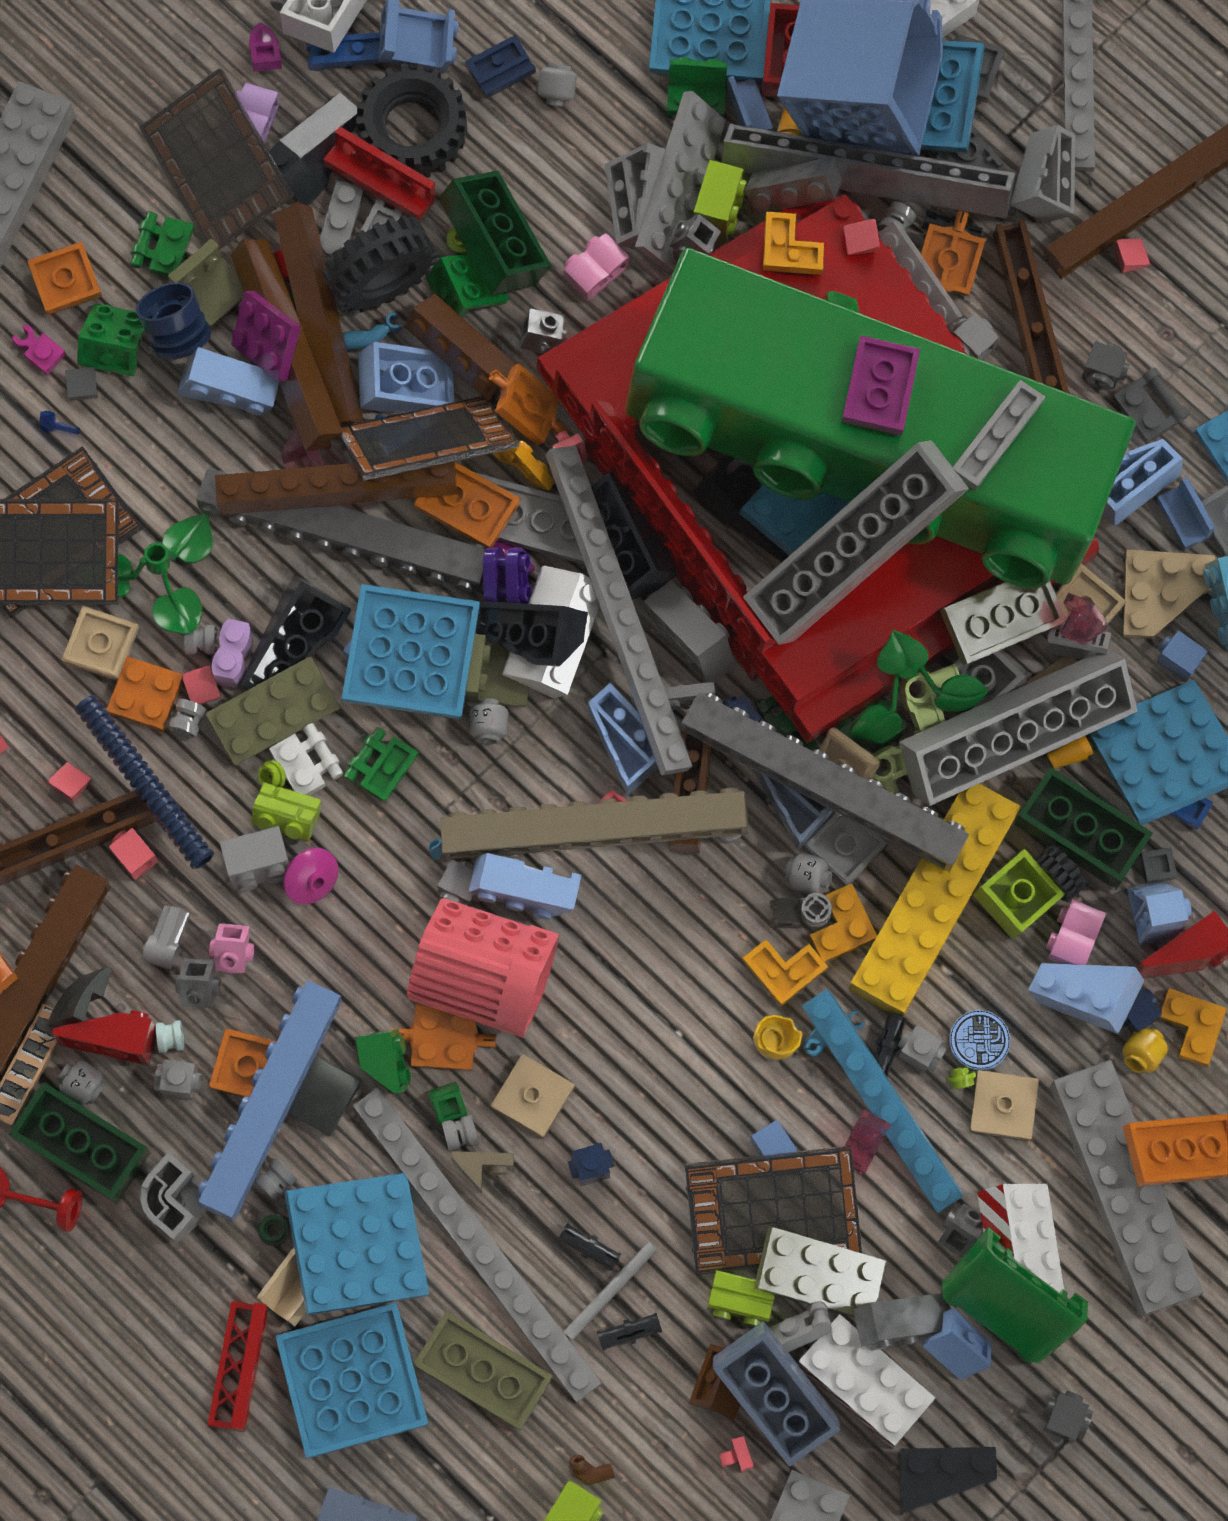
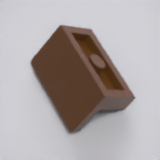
(711, 1391)

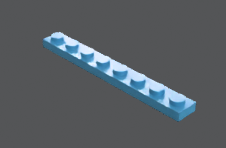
(883, 1100)

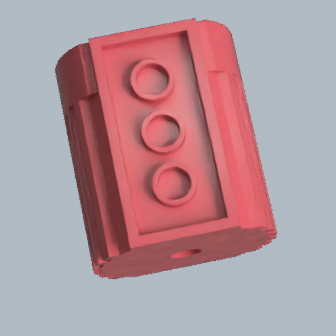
(482, 967)

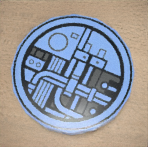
(979, 1040)

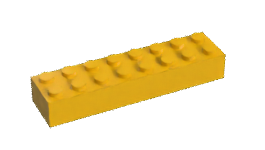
(933, 904)

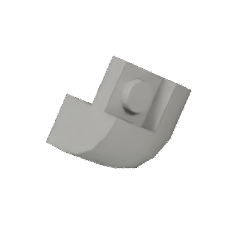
(171, 1198)

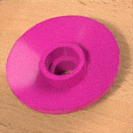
(310, 876)

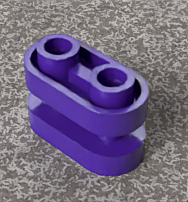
(516, 585)

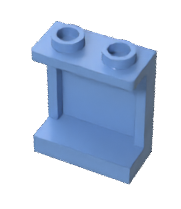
(417, 37)

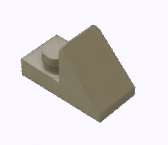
(473, 1163)

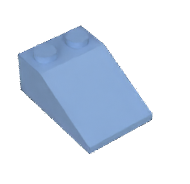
(402, 378)

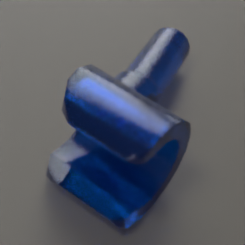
(49, 424)

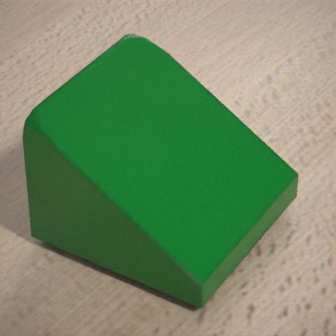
(447, 1102)

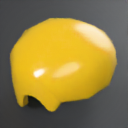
(776, 1037)

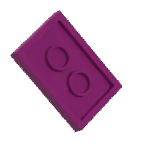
(265, 335)
(880, 385)

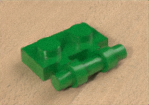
(170, 248)
(388, 769)

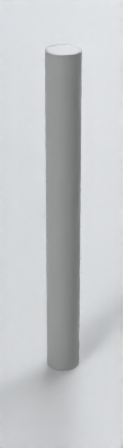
(609, 1291)

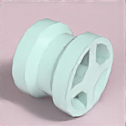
(170, 1036)

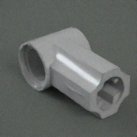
(164, 946)

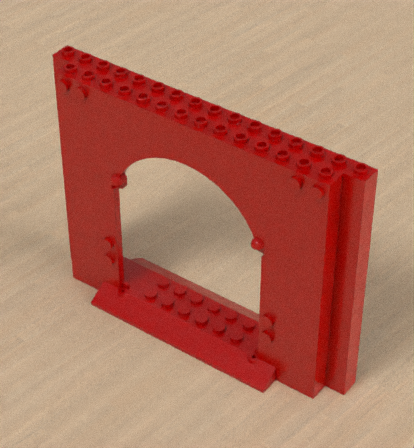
(834, 662)

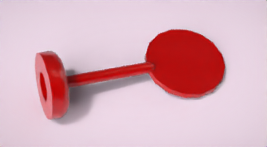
(67, 1209)

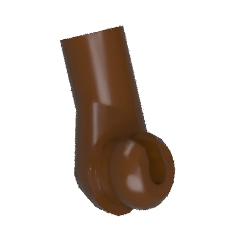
(588, 1473)

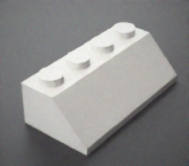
(561, 589)

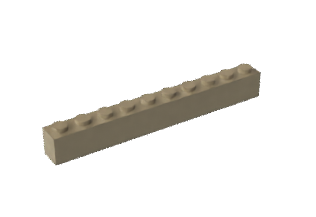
(594, 824)

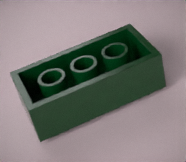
(494, 232)
(1083, 828)
(80, 1143)

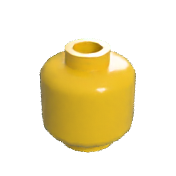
(1144, 1050)

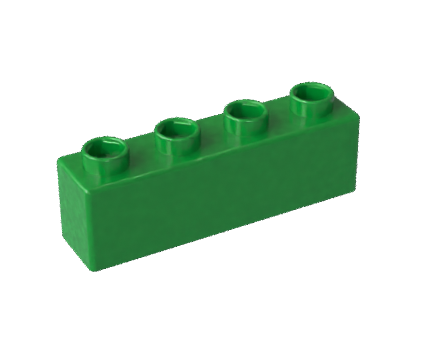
(768, 381)

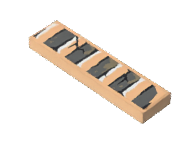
(26, 1067)

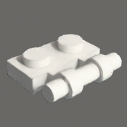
(299, 768)

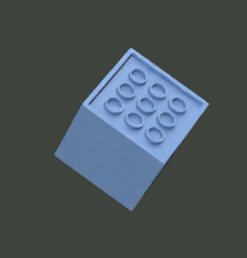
(863, 72)

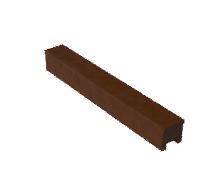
(1139, 205)
(1029, 305)
(317, 308)
(304, 387)
(72, 836)

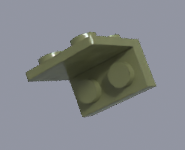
(212, 281)
(486, 676)

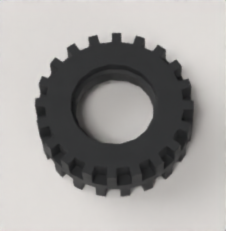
(414, 87)
(380, 264)

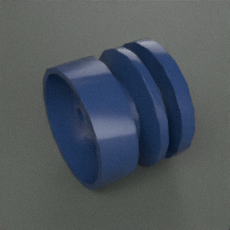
(173, 320)

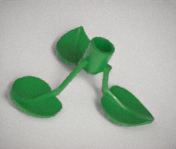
(190, 541)
(904, 658)

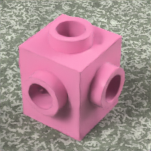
(231, 948)

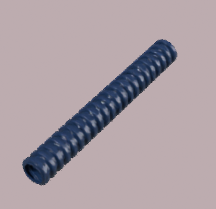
(143, 780)

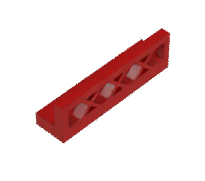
(380, 176)
(249, 1366)

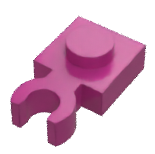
(41, 352)

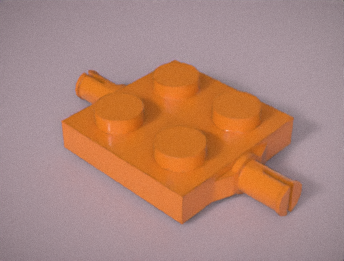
(953, 255)
(527, 404)
(443, 1039)

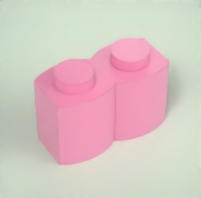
(596, 266)
(1076, 934)

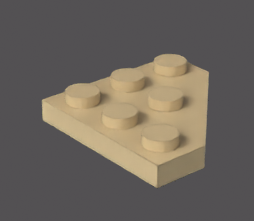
(1160, 589)

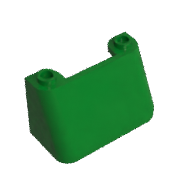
(1013, 1300)

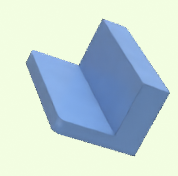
(748, 104)
(1186, 515)
(960, 1346)

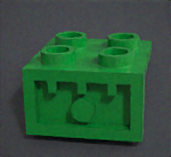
(702, 77)
(461, 286)
(110, 340)

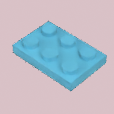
(1217, 578)

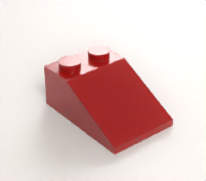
(1191, 951)
(115, 1036)

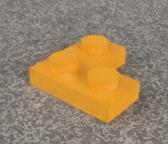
(785, 253)
(532, 469)
(851, 928)
(784, 978)
(1200, 1019)

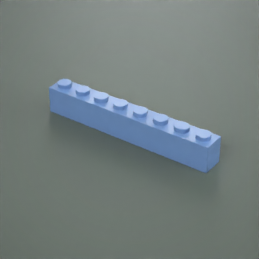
(269, 1102)

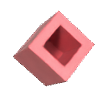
(132, 853)

